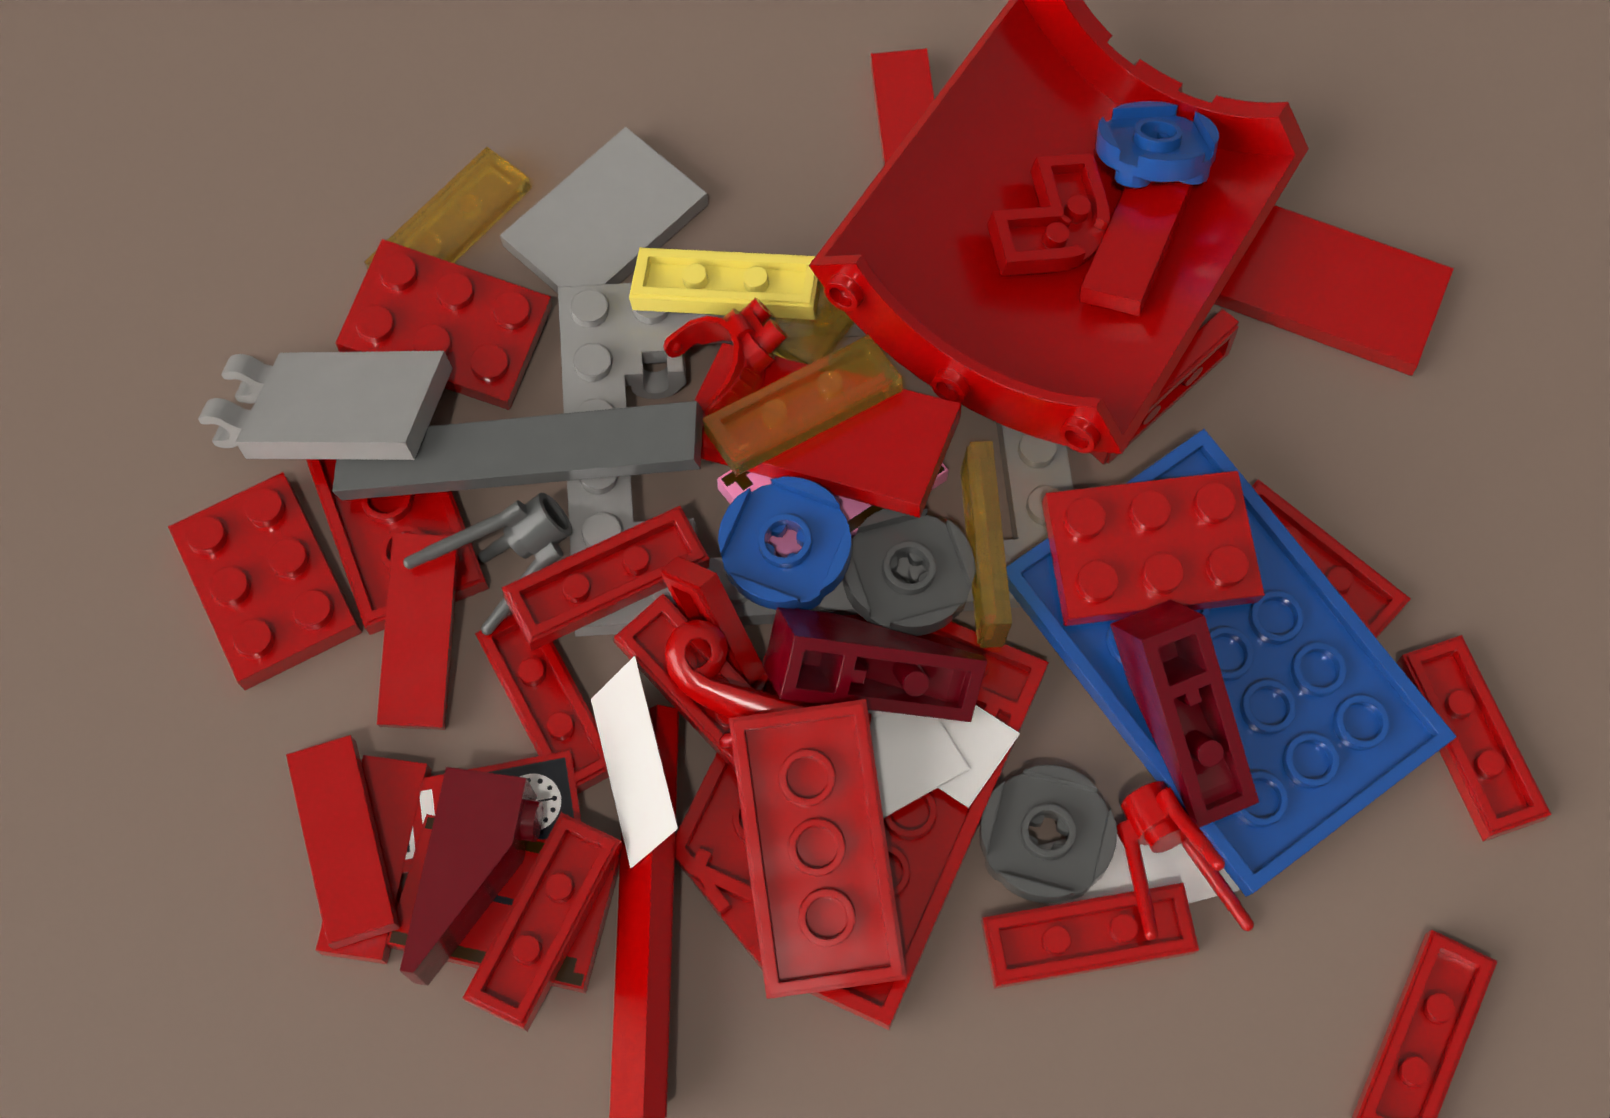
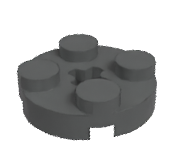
(924, 541)
(1080, 814)

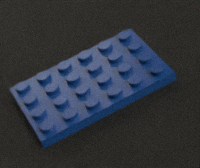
(1307, 681)

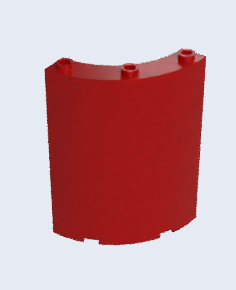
(1022, 348)

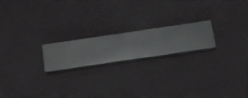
(535, 452)

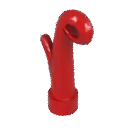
(717, 695)

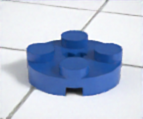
(1154, 144)
(769, 511)

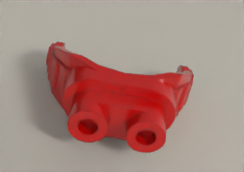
(753, 340)

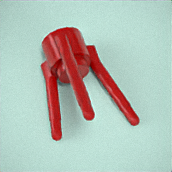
(1161, 823)

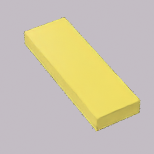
(723, 281)

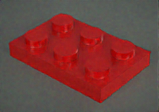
(439, 306)
(1151, 544)
(264, 581)

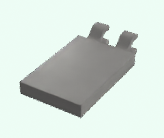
(330, 404)

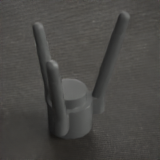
(528, 530)

